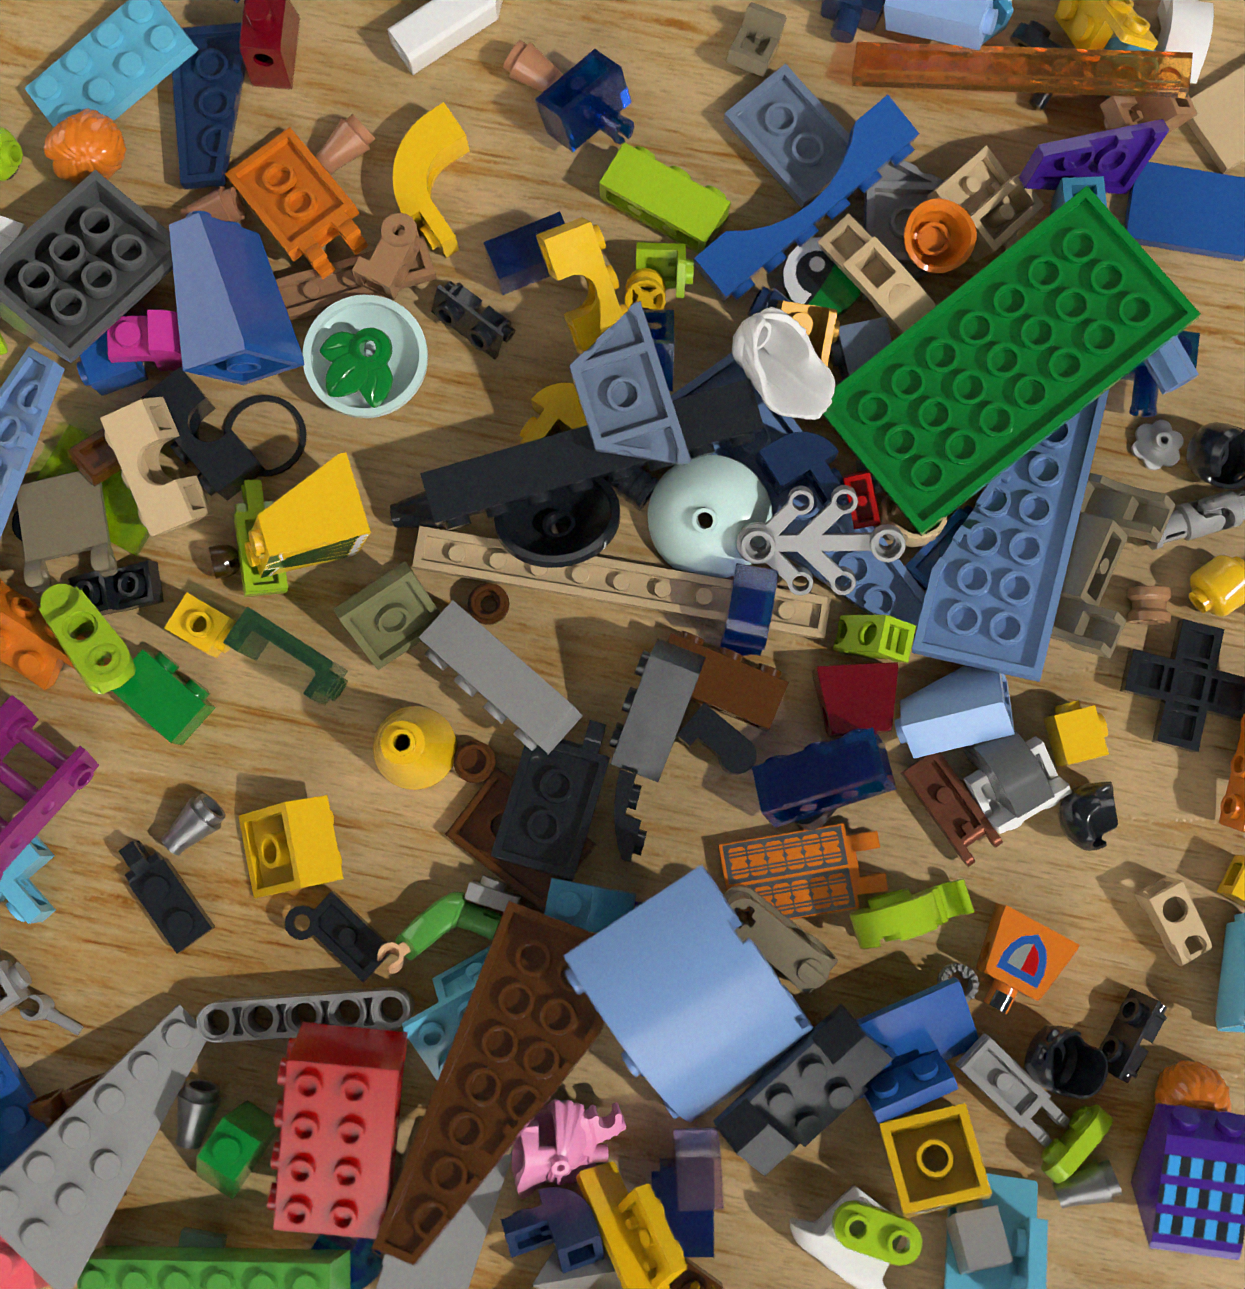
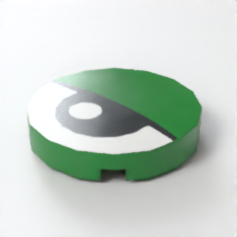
(816, 280)

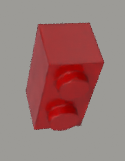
(867, 509)

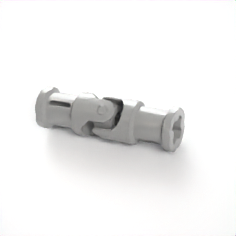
(1204, 517)

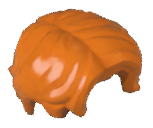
(84, 145)
(1192, 1086)

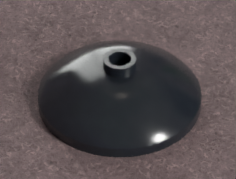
(563, 529)

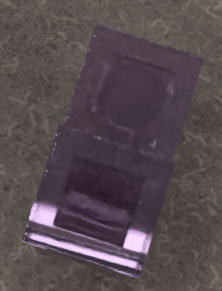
(698, 1169)

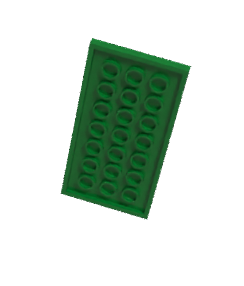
(1007, 360)

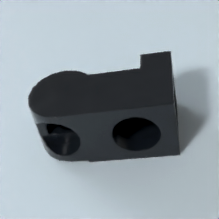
(733, 749)

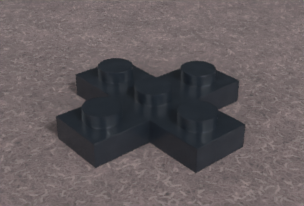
(1186, 685)

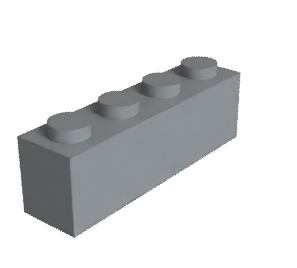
(501, 677)

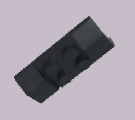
(803, 1091)

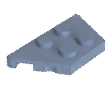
(628, 394)

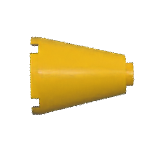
(429, 752)

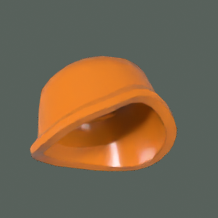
(939, 235)

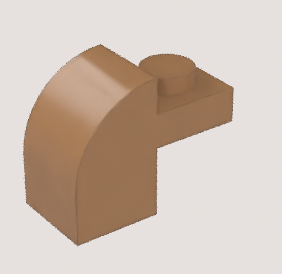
(1130, 110)

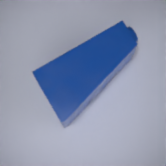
(229, 303)

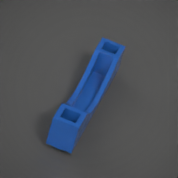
(873, 142)

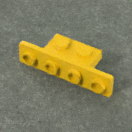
(1094, 21)
(632, 1229)

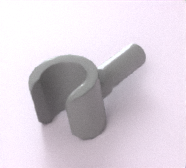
(48, 1012)

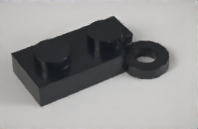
(342, 933)

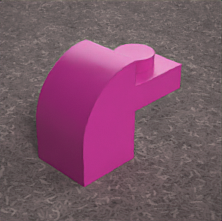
(146, 339)

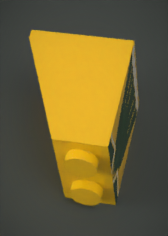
(310, 523)

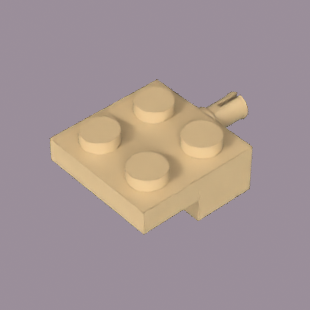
(992, 200)

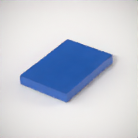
(1188, 211)

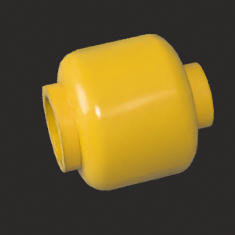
(1219, 586)

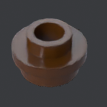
(484, 591)

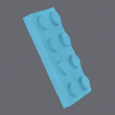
(114, 63)

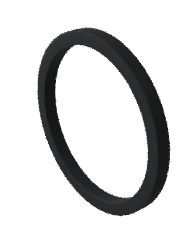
(303, 434)

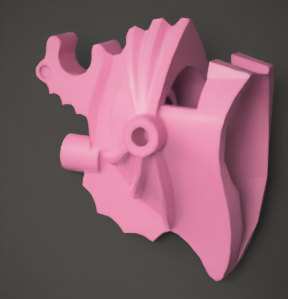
(562, 1144)

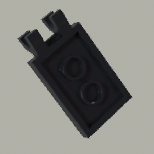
(552, 805)

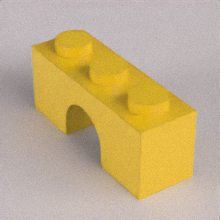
(577, 251)

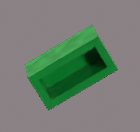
(165, 698)

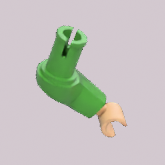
(437, 920)

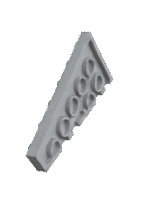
(78, 1170)

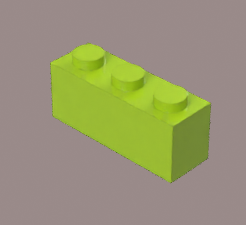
(664, 198)

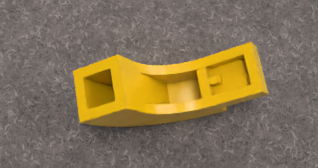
(422, 155)

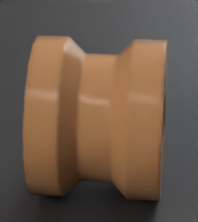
(1149, 605)

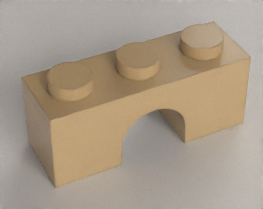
(137, 437)

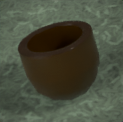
(224, 560)

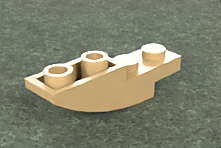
(876, 274)

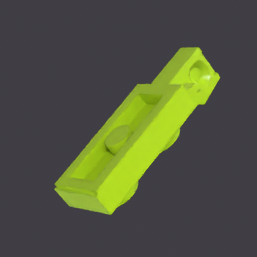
(244, 521)

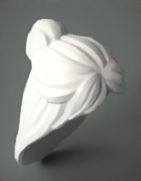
(783, 365)

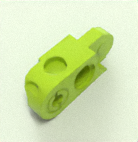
(69, 615)

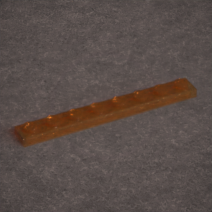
(1023, 69)

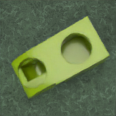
(874, 637)

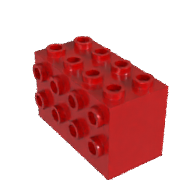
(337, 1129)

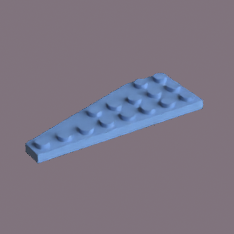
(1005, 569)

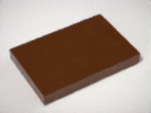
(476, 834)

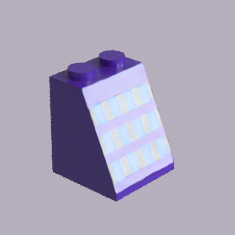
(1193, 1181)

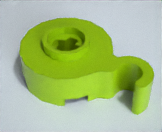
(909, 915)

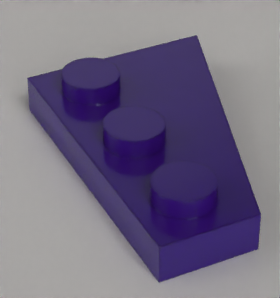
(1112, 153)

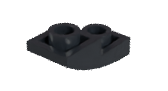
(127, 590)
(628, 835)

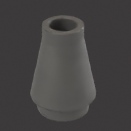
(195, 822)
(196, 1109)
(1089, 1185)

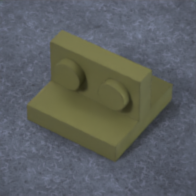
(388, 615)

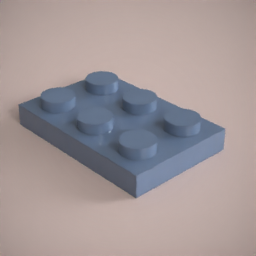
(790, 134)

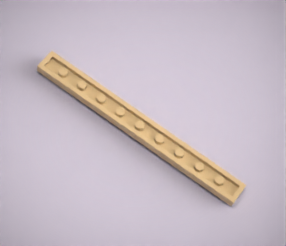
(611, 582)

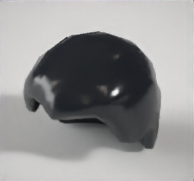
(1088, 815)

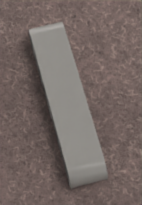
(285, 1013)

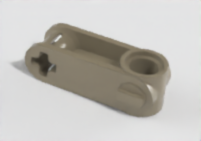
(782, 942)

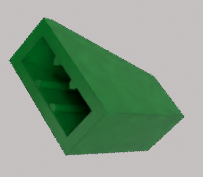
(235, 1148)

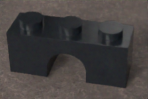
(222, 462)

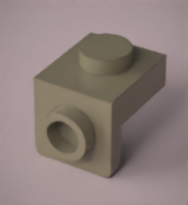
(757, 39)

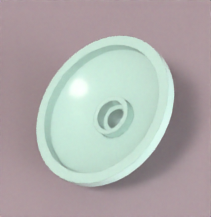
(407, 361)
(713, 486)

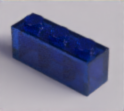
(823, 777)

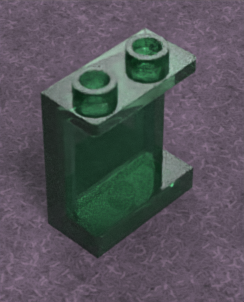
(255, 631)

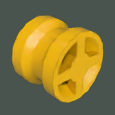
(649, 299)

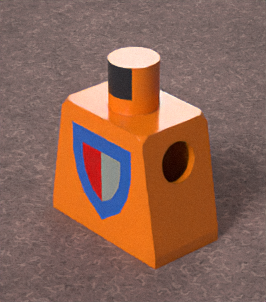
(1021, 957)

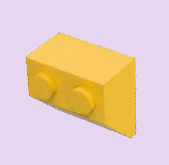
(291, 846)

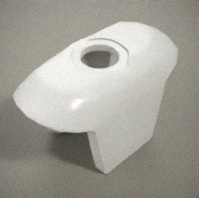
(820, 1241)

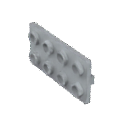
(456, 1251)

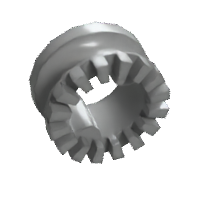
(964, 972)

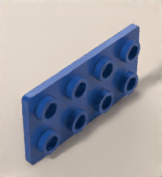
(924, 1035)

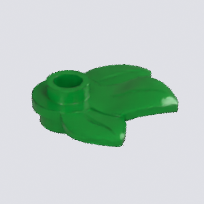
(354, 369)

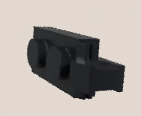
(165, 897)

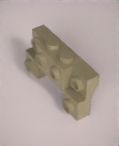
(1105, 521)

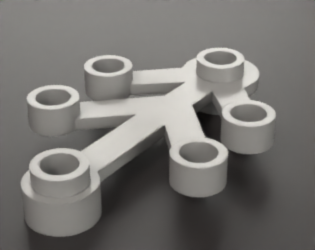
(812, 541)

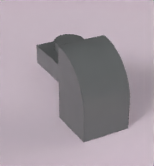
(1011, 772)

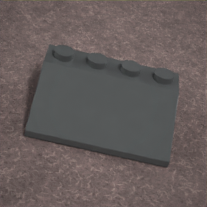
(82, 267)

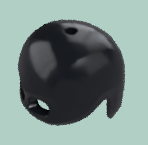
(1218, 455)
(1065, 1063)

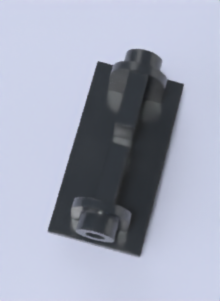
(457, 309)
(1137, 1019)

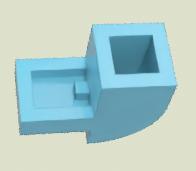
(23, 897)

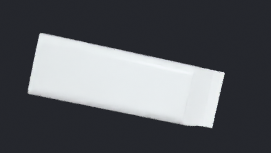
(439, 29)

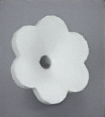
(1152, 450)

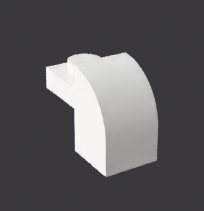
(1186, 28)

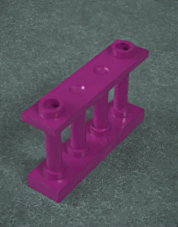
(71, 775)

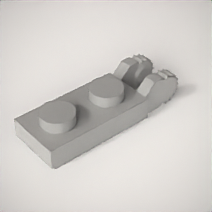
(1009, 1086)

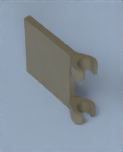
(60, 520)

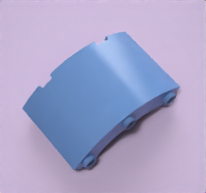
(688, 996)

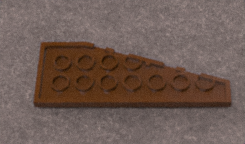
(505, 1063)

